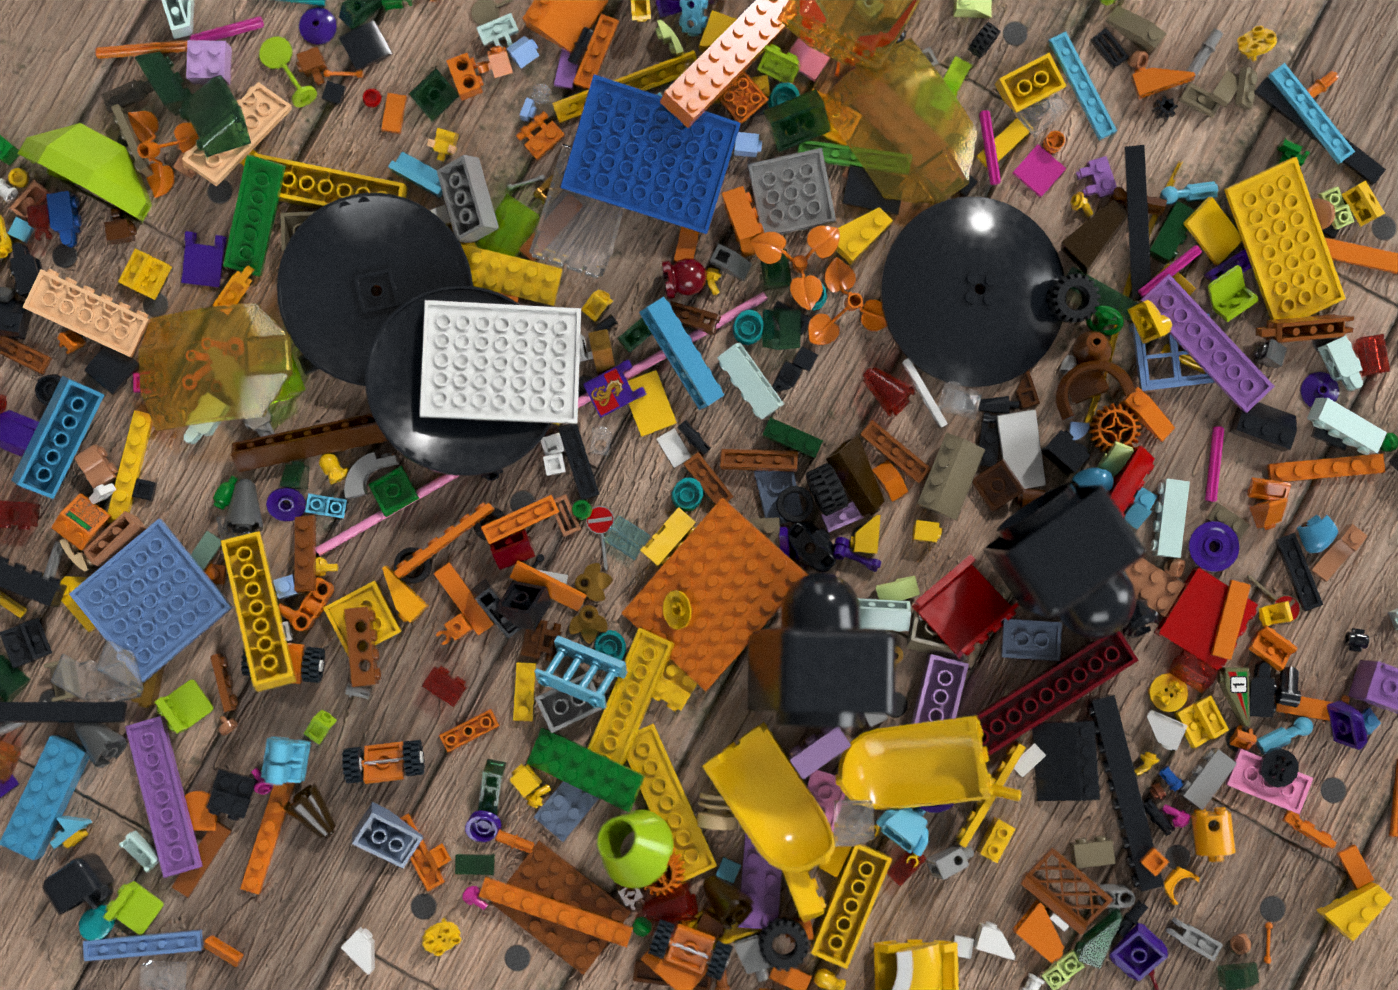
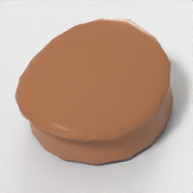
(1325, 212)

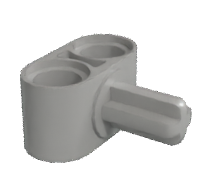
(1115, 892)

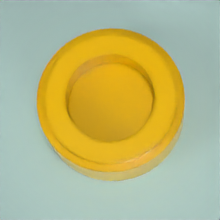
(18, 177)

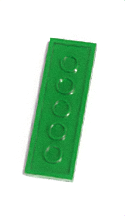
(254, 214)
(586, 769)

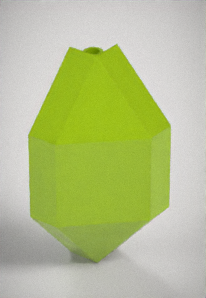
(92, 163)

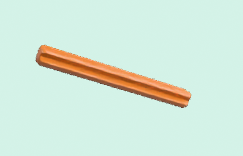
(140, 49)

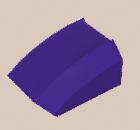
(16, 432)
(1347, 725)
(1139, 952)

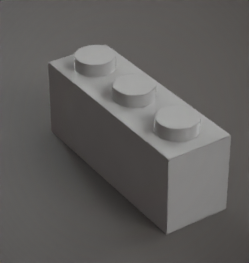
(1207, 778)

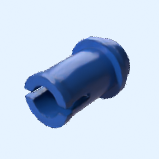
(1171, 779)

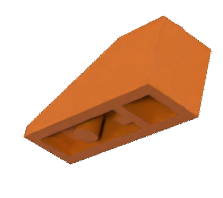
(1156, 80)
(1148, 414)
(1269, 512)

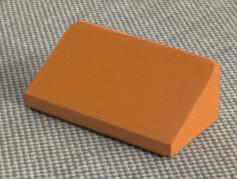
(223, 950)

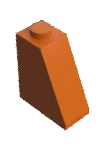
(1039, 932)

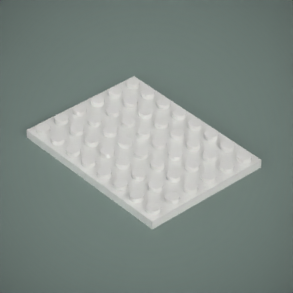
(500, 362)

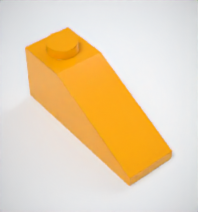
(405, 599)

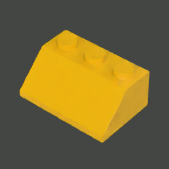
(1030, 83)
(805, 895)

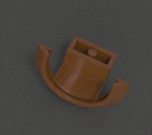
(1088, 382)

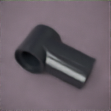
(1288, 691)

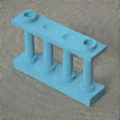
(586, 655)

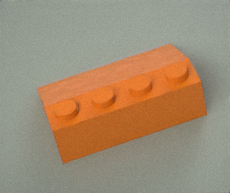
(562, 19)

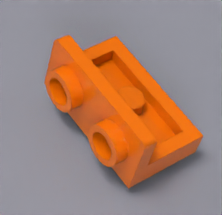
(1272, 647)

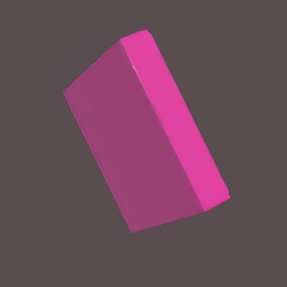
(1039, 170)

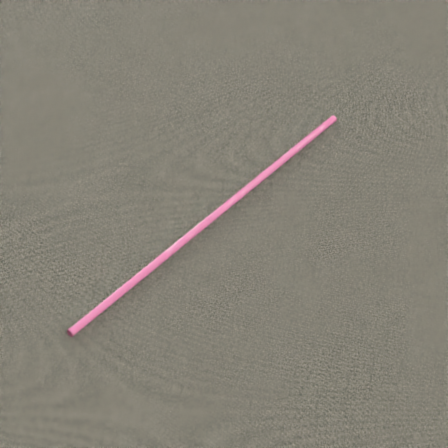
(582, 400)

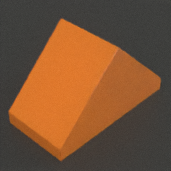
(890, 480)

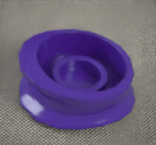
(482, 826)

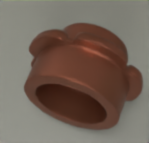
(1157, 791)

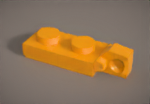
(235, 288)

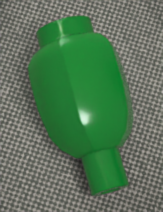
(224, 493)

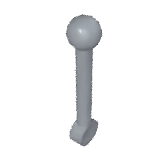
(510, 187)

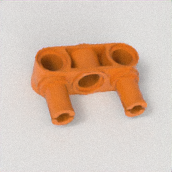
(310, 607)

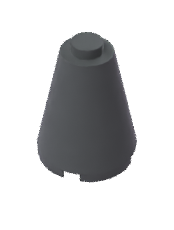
(244, 509)
(100, 742)

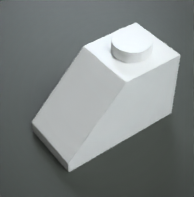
(1167, 730)
(992, 940)
(361, 949)

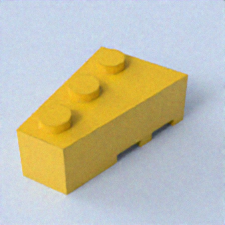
(861, 234)
(669, 537)
(1356, 910)

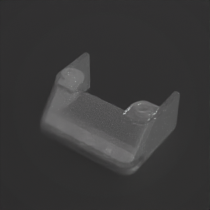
(111, 680)

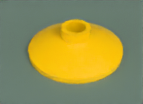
(677, 609)

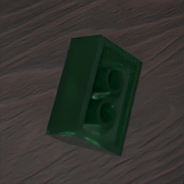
(164, 80)
(797, 120)

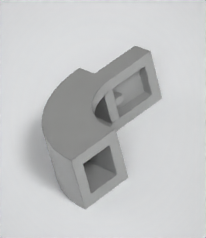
(360, 472)

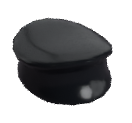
(45, 387)

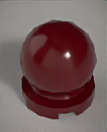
(685, 277)

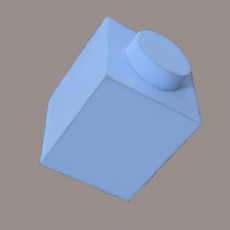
(523, 51)
(747, 144)
(285, 587)

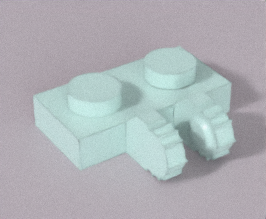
(497, 30)

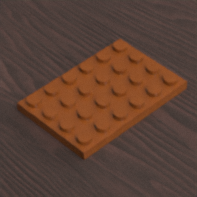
(555, 878)

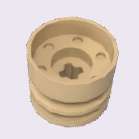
(717, 814)

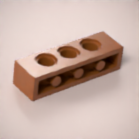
(354, 638)

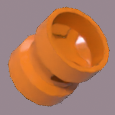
(1055, 138)

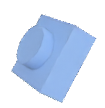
(528, 110)

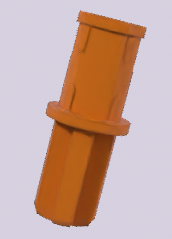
(1322, 84)
(514, 841)

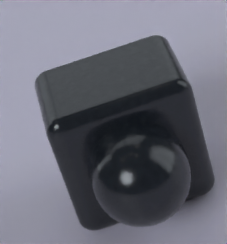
(1070, 559)
(820, 660)

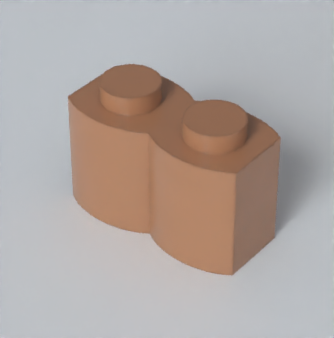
(96, 466)

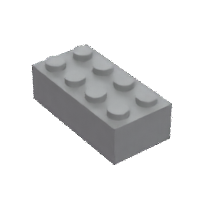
(467, 199)

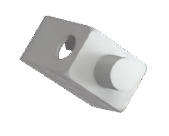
(949, 861)
(751, 957)

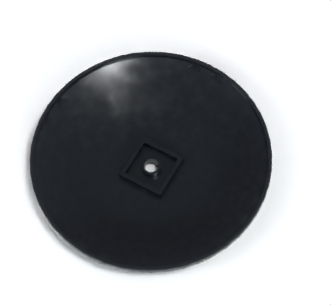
(346, 252)
(933, 298)
(394, 398)

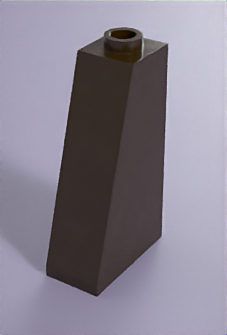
(1094, 236)
(857, 476)

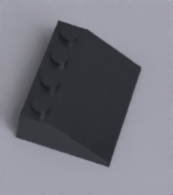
(1070, 761)

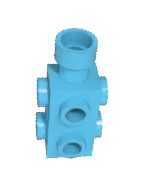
(694, 14)

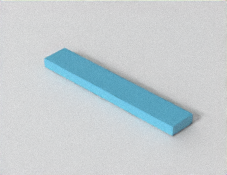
(1082, 86)
(1311, 113)

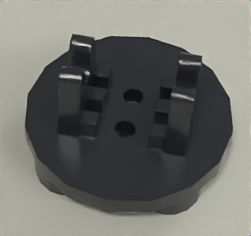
(1274, 775)

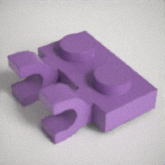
(1101, 176)

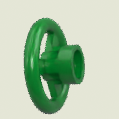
(1106, 317)

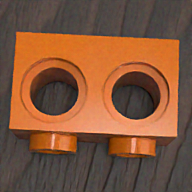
(467, 75)

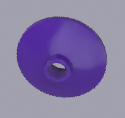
(318, 34)
(1311, 388)
(286, 510)

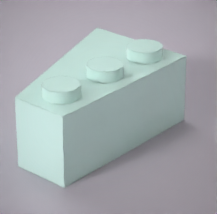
(180, 16)

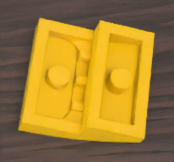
(145, 274)
(1203, 721)

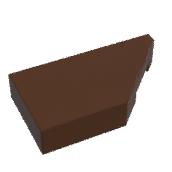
(1026, 392)

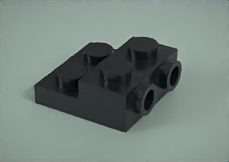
(230, 794)

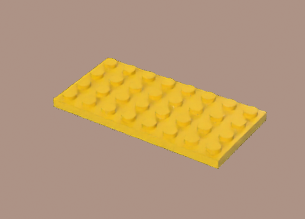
(1285, 242)

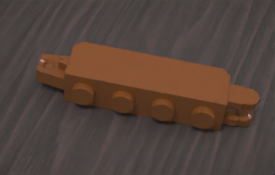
(1306, 328)

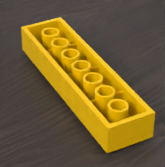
(318, 185)
(258, 611)

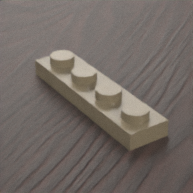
(128, 134)

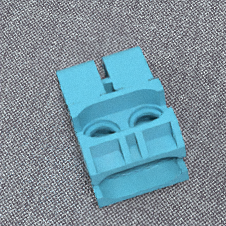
(285, 760)

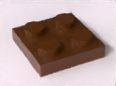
(998, 485)

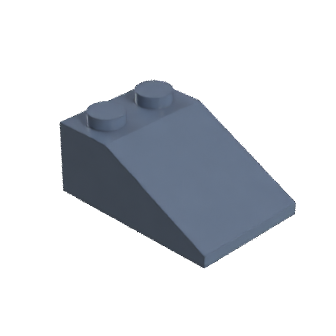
(386, 835)

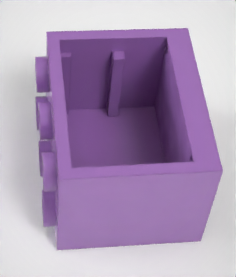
(1376, 685)

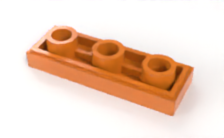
(458, 736)

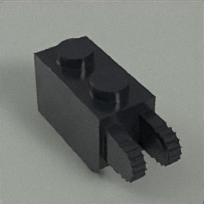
(24, 269)
(1262, 691)

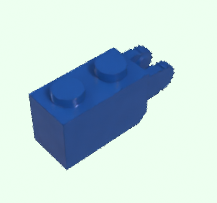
(64, 216)

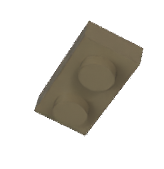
(1246, 88)
(1199, 100)
(1223, 515)

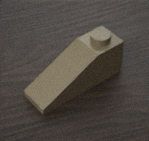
(1136, 29)

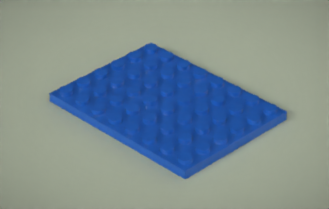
(646, 158)

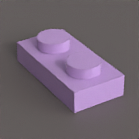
(842, 517)

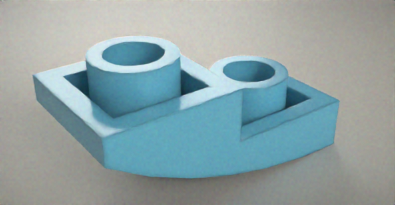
(325, 506)

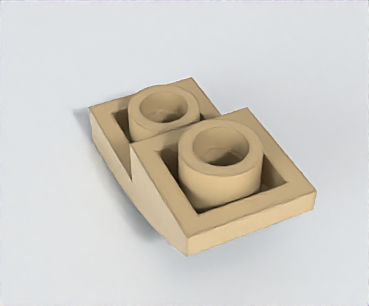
(79, 559)

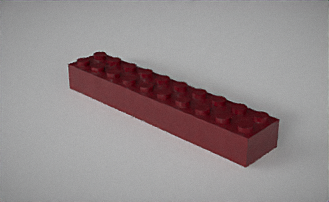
(1053, 690)

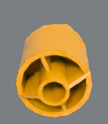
(1213, 840)

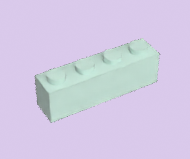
(750, 381)
(1346, 425)
(1170, 518)
(885, 614)

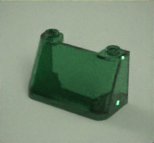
(215, 118)

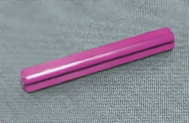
(229, 30)
(989, 146)
(1172, 269)
(1214, 464)

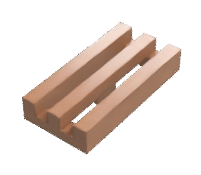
(571, 530)

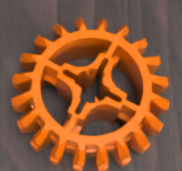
(1114, 421)
(665, 882)

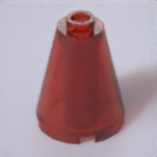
(888, 390)
(673, 906)

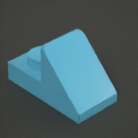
(1140, 509)
(71, 826)

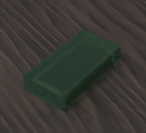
(475, 864)

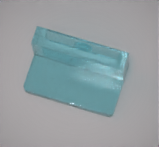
(626, 537)

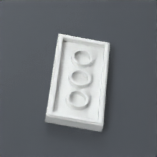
(1022, 447)

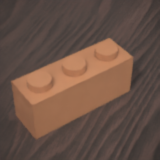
(114, 538)

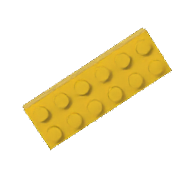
(850, 905)

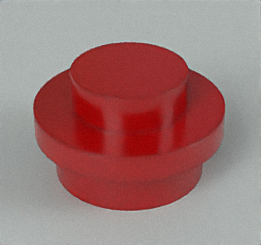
(371, 98)

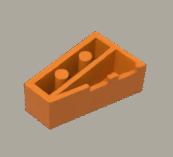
(742, 218)

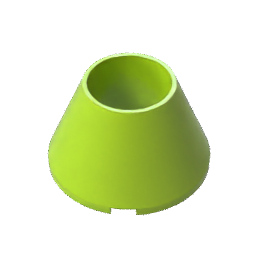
(649, 852)

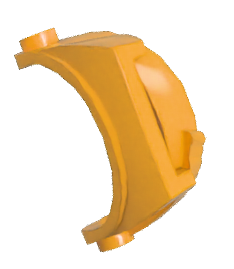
(1173, 878)

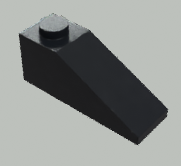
(488, 599)

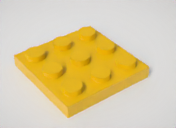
(365, 596)

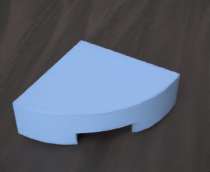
(1078, 429)

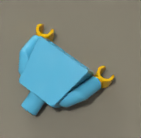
(906, 829)

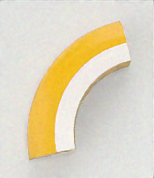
(918, 967)

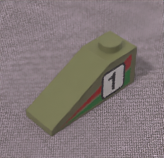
(1235, 686)

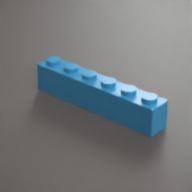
(681, 353)

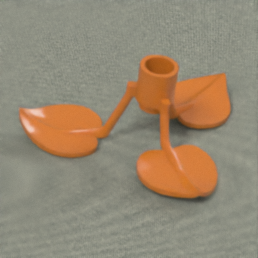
(145, 126)
(824, 242)
(842, 277)

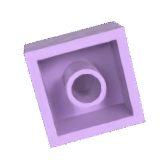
(208, 60)

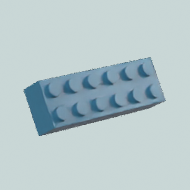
(57, 437)
(45, 797)

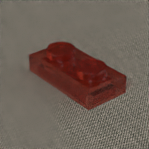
(901, 870)

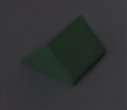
(433, 95)
(776, 274)
(781, 329)
(11, 680)

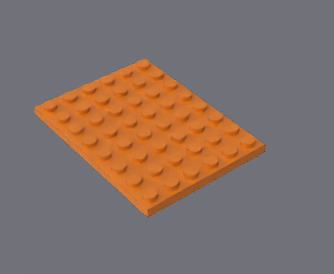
(733, 589)

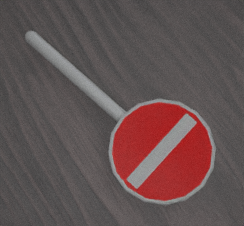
(599, 523)

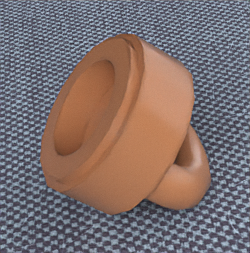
(1138, 59)
(1176, 569)
(227, 725)
(1240, 944)

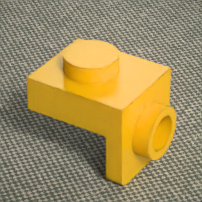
(1275, 613)

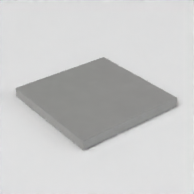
(792, 192)

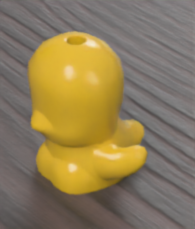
(331, 467)
(828, 980)

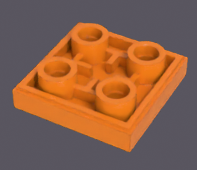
(742, 98)

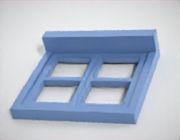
(1146, 384)

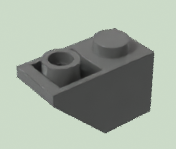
(730, 262)
(1270, 354)

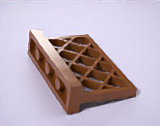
(1052, 899)

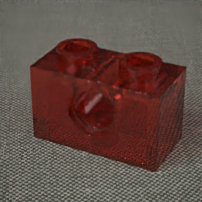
(27, 513)

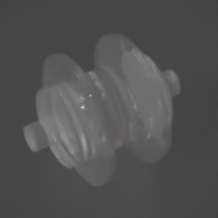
(541, 93)

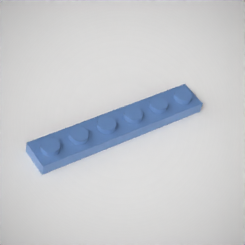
(143, 945)

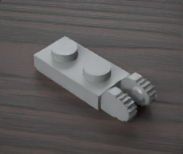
(1196, 940)

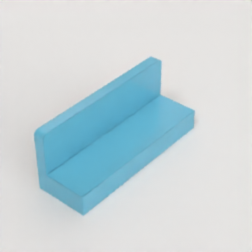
(417, 173)

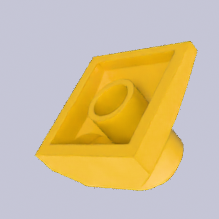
(1149, 321)

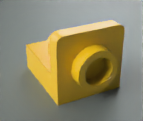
(597, 304)

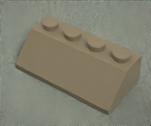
(951, 476)

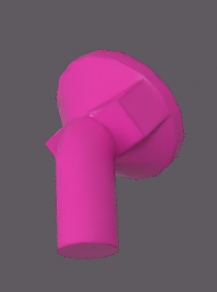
(261, 787)
(1180, 818)
(471, 896)

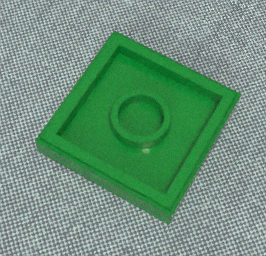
(393, 491)

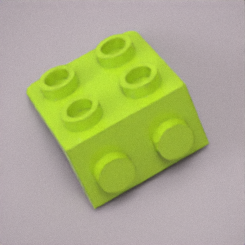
(779, 65)
(1229, 294)
(184, 706)
(134, 907)

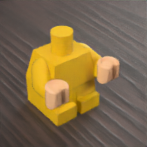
(444, 143)

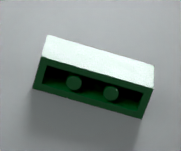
(1170, 233)
(792, 438)

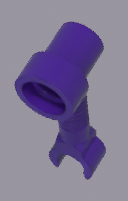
(842, 550)

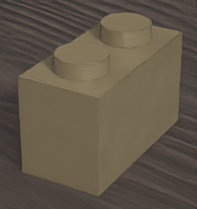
(1092, 852)

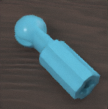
(1191, 192)
(1282, 736)

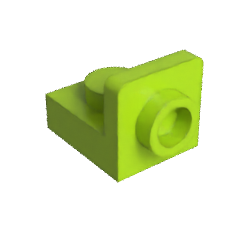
(320, 726)

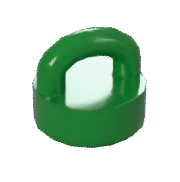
(1389, 443)
(582, 509)
(642, 926)

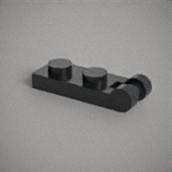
(989, 440)

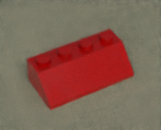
(1131, 478)

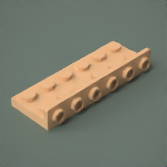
(261, 113)
(86, 312)

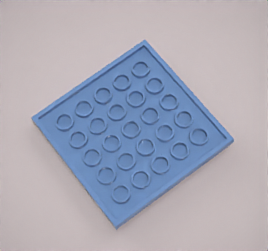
(151, 598)

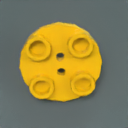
(1257, 42)
(1162, 699)
(441, 937)

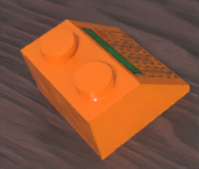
(81, 522)

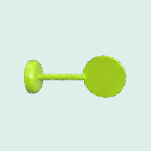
(277, 53)

